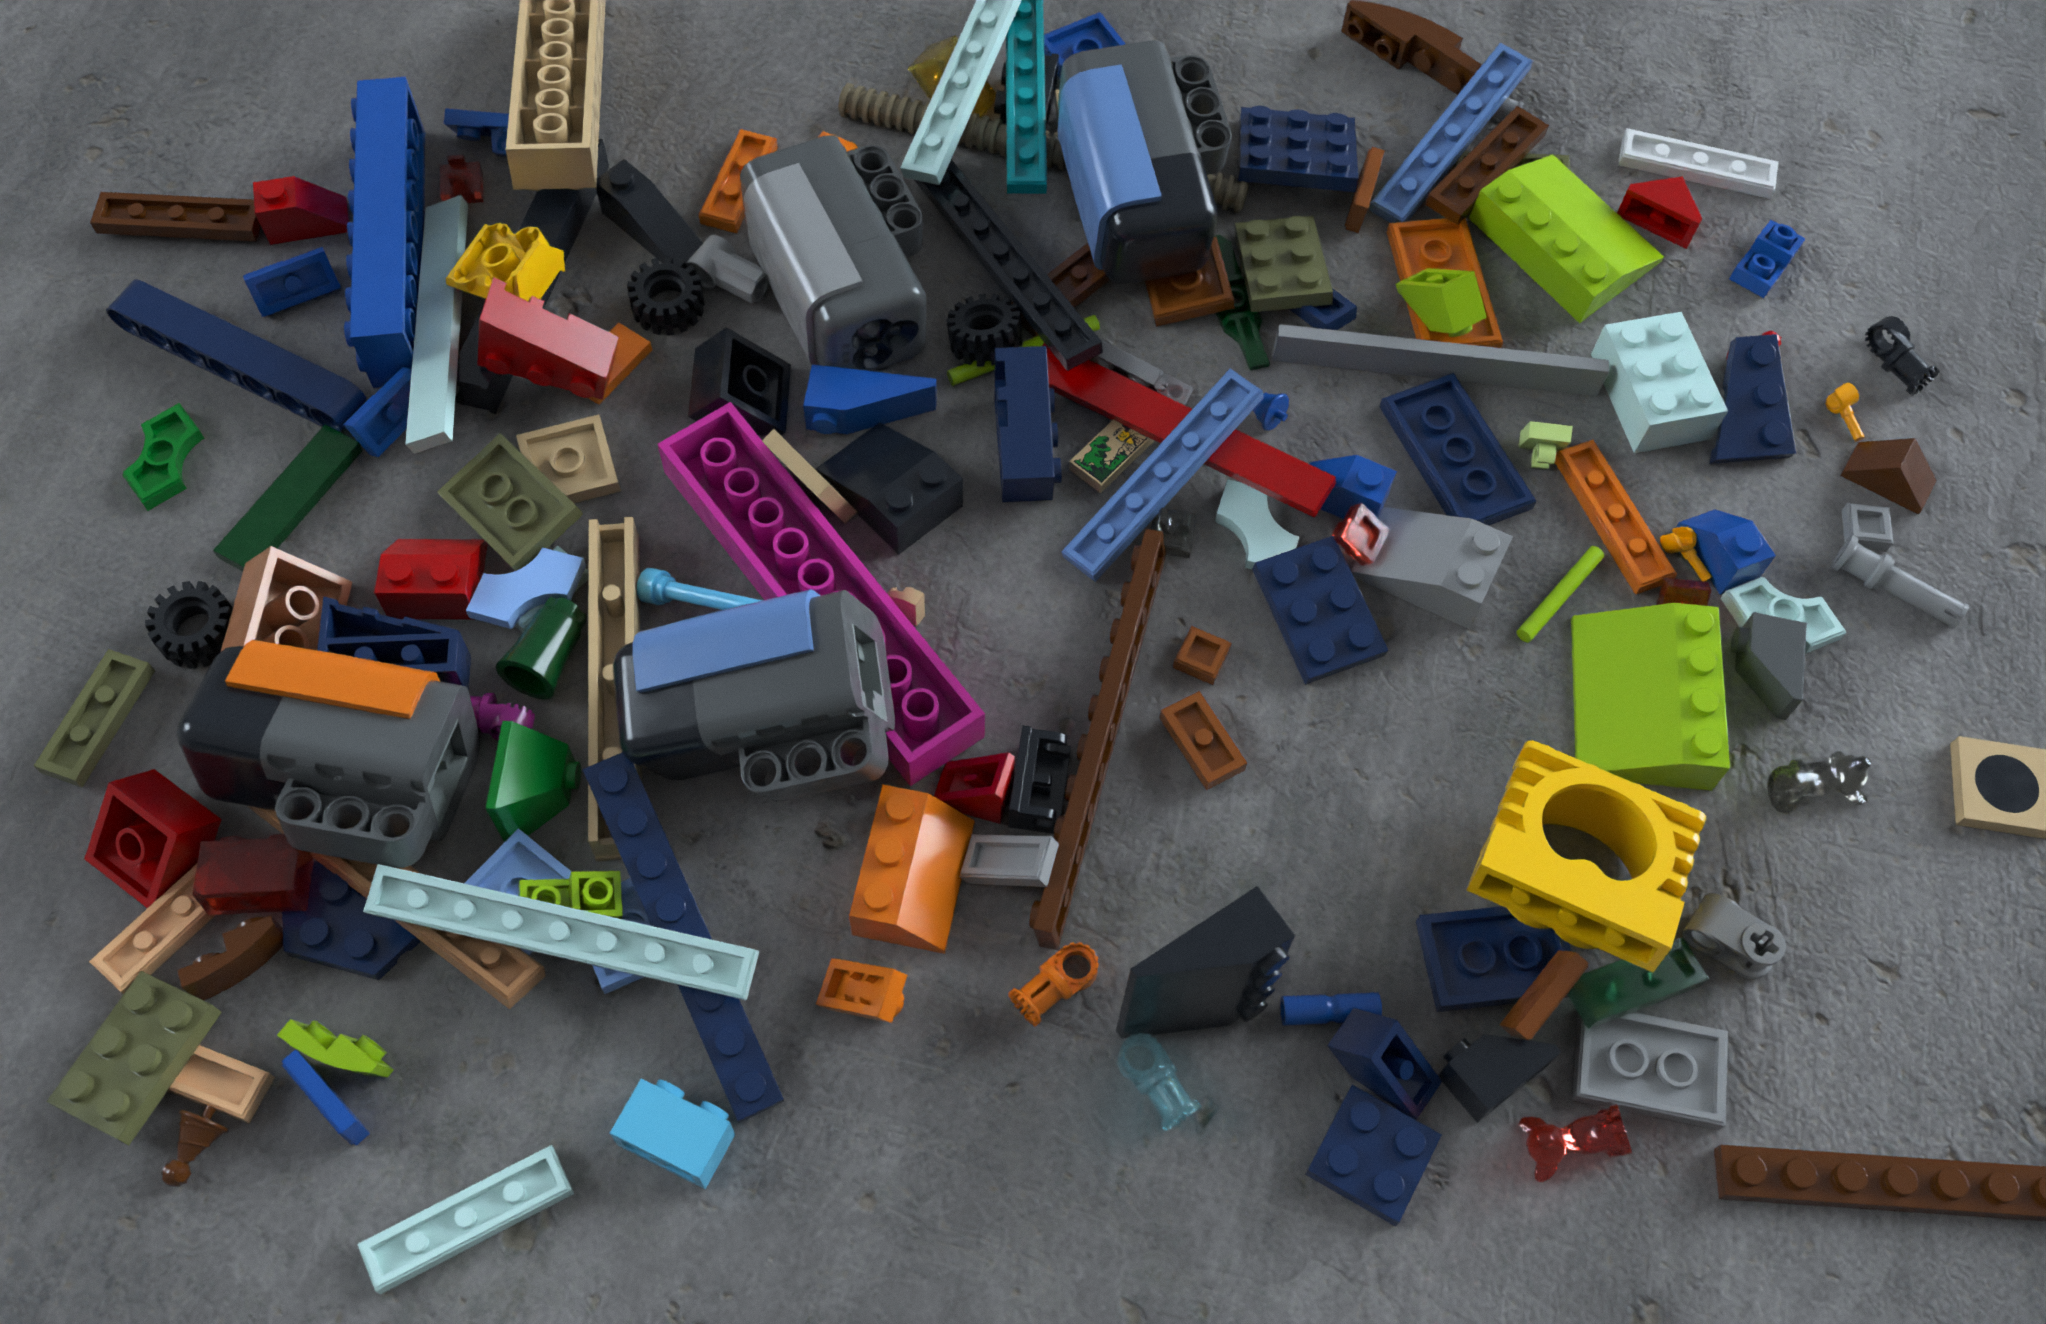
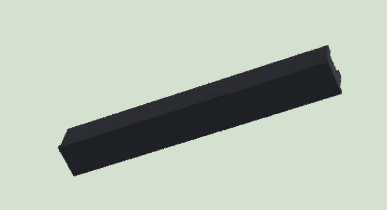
(559, 218)

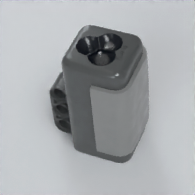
(836, 250)

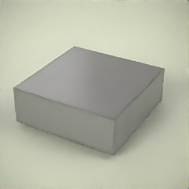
(1868, 524)

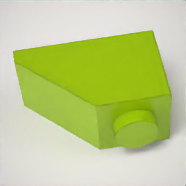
(1444, 299)

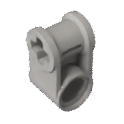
(1732, 934)

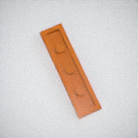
(1614, 516)

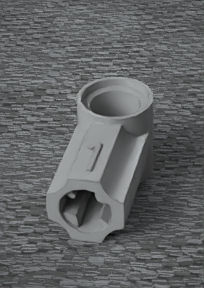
(721, 266)

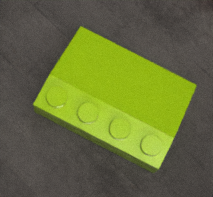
(1563, 235)
(1651, 694)

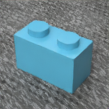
(674, 1131)

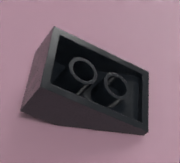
(894, 485)

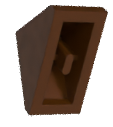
(1893, 471)

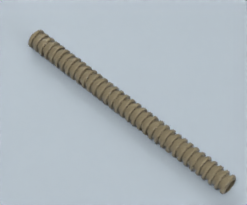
(988, 134)

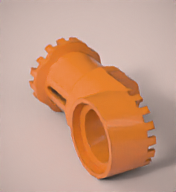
(1053, 983)

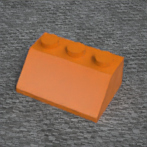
(911, 871)

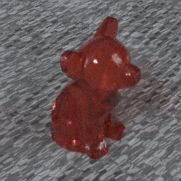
(1585, 1135)

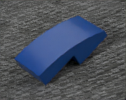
(1767, 258)

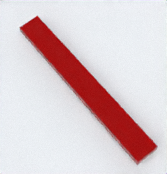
(1157, 416)

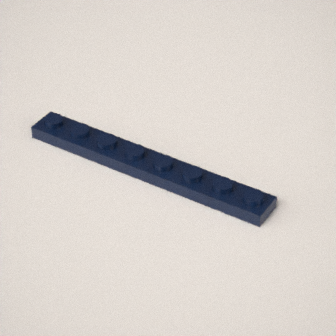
(672, 907)

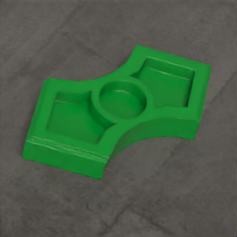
(158, 469)

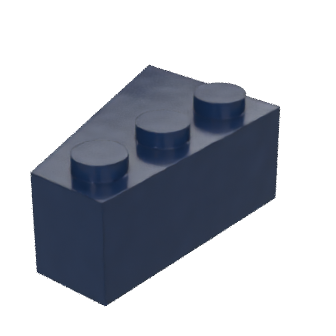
(1025, 425)
(394, 641)

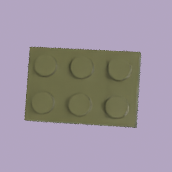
(1283, 263)
(510, 502)
(134, 1057)

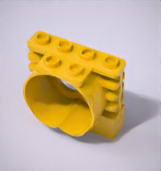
(1575, 897)

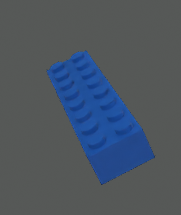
(385, 226)

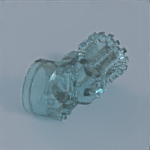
(1158, 1082)

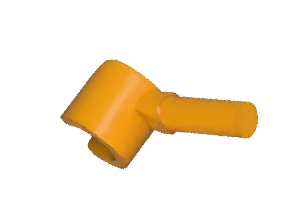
(1841, 402)
(1684, 540)

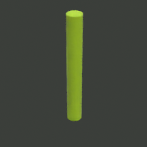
(1560, 594)

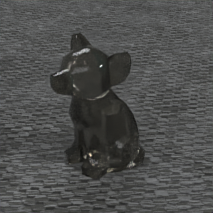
(1798, 782)

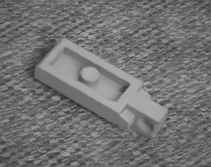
(1143, 372)

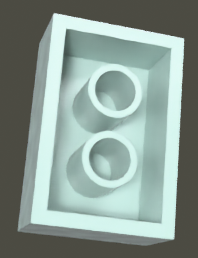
(1659, 382)

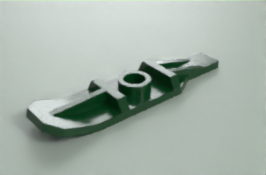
(1240, 322)

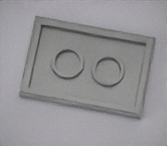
(1653, 1068)

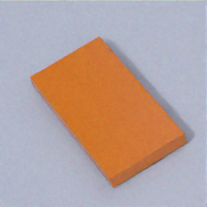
(1442, 246)

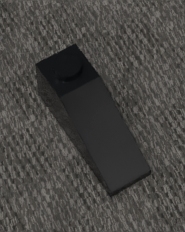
(645, 213)

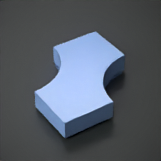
(509, 596)

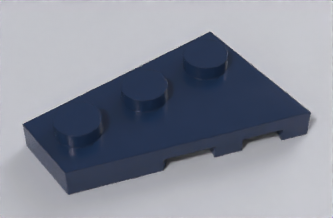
(1756, 402)

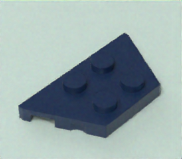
(339, 932)

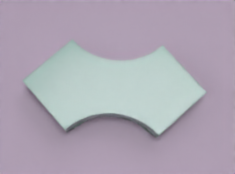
(1248, 516)
(1763, 598)

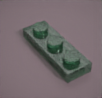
(1626, 988)

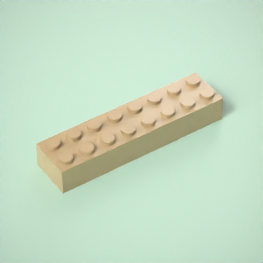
(556, 95)

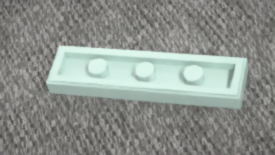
(465, 1219)

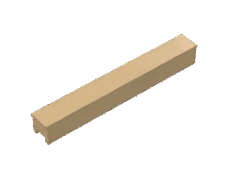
(611, 625)

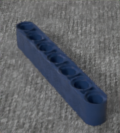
(236, 355)

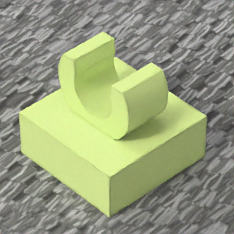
(1545, 441)

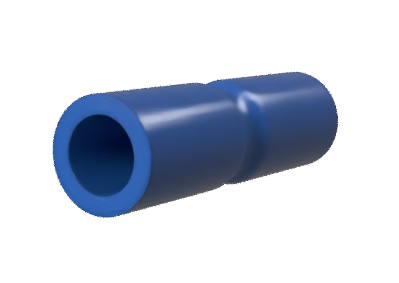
(1323, 1008)

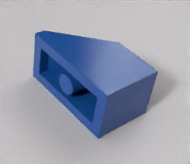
(1356, 483)
(1729, 548)

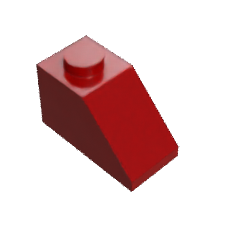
(298, 210)

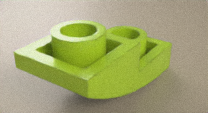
(584, 890)
(343, 1052)

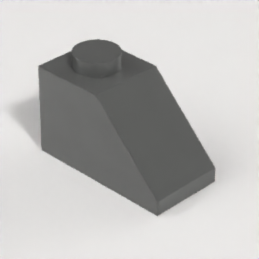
(1772, 660)

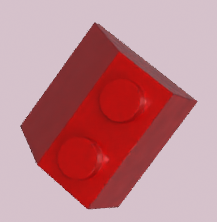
(430, 577)
(148, 834)

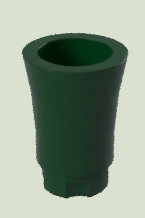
(543, 649)

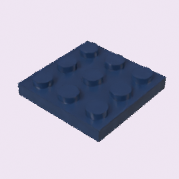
(1297, 149)

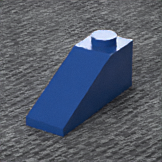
(859, 399)

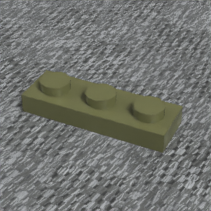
(94, 718)

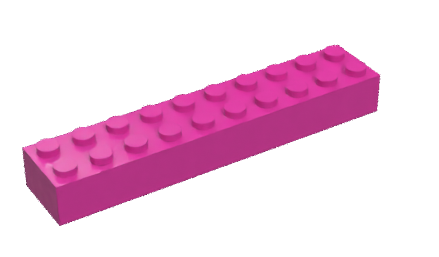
(792, 548)

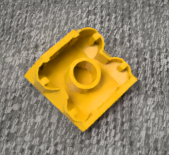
(518, 259)

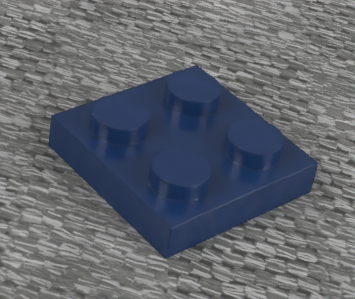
(1373, 1155)

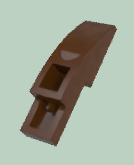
(1406, 37)

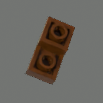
(246, 951)

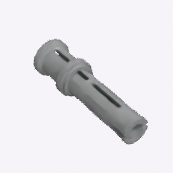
(1880, 572)

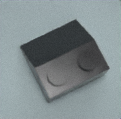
(741, 373)

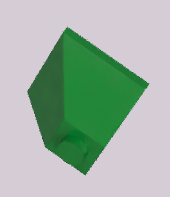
(529, 779)

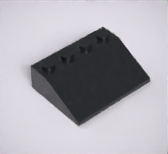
(1209, 972)

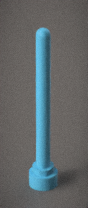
(659, 587)

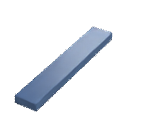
(1451, 135)
(1162, 475)

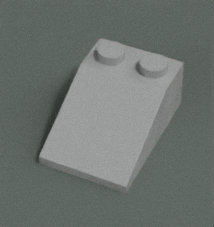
(1436, 562)

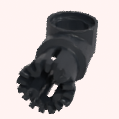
(1900, 355)

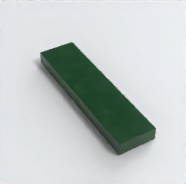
(289, 497)

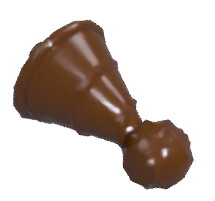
(195, 1136)

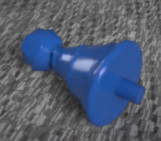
(1272, 410)

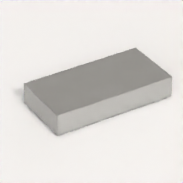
(1009, 860)

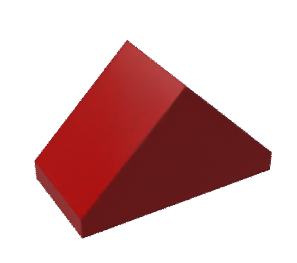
(1663, 209)
(978, 785)

